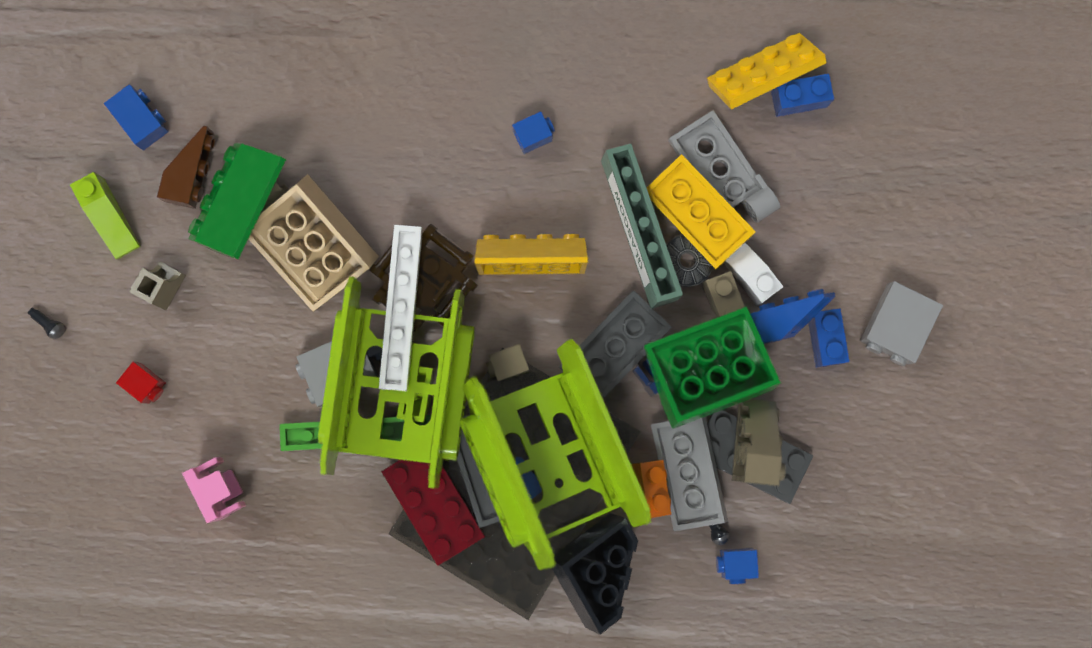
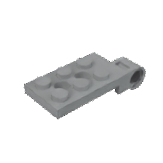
(740, 181)

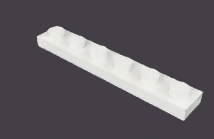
(400, 308)

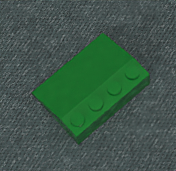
(235, 199)
(710, 367)

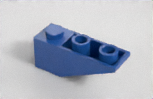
(786, 320)

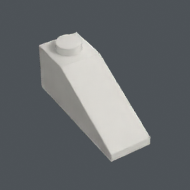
(753, 274)

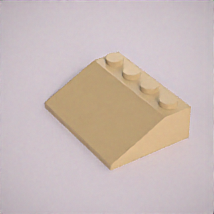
(311, 243)

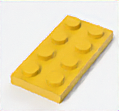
(766, 70)
(699, 212)

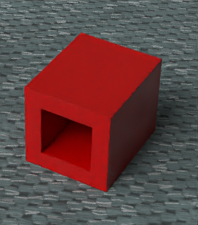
(141, 383)

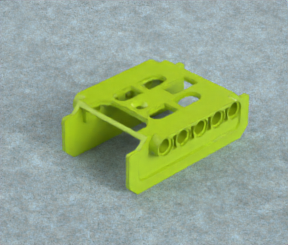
(578, 398)
(348, 432)

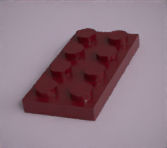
(435, 512)

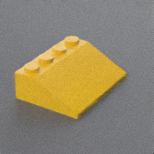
(531, 256)

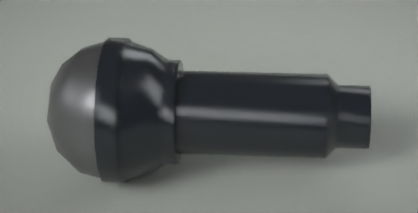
(53, 328)
(719, 534)

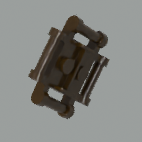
(434, 278)

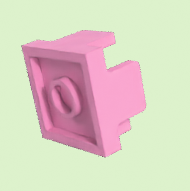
(214, 490)

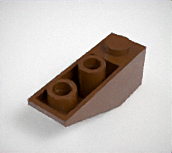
(184, 175)

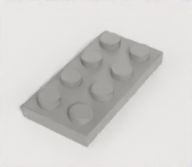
(690, 474)

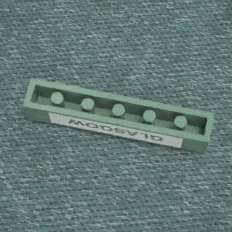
(641, 226)

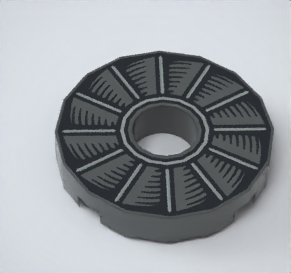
(688, 276)

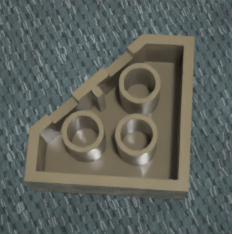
(758, 444)

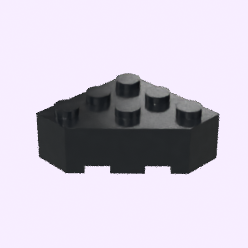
(598, 571)

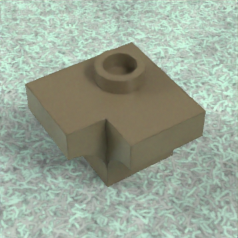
(157, 285)

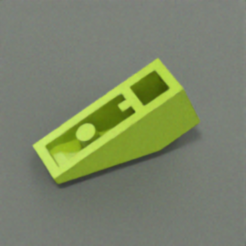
(105, 214)

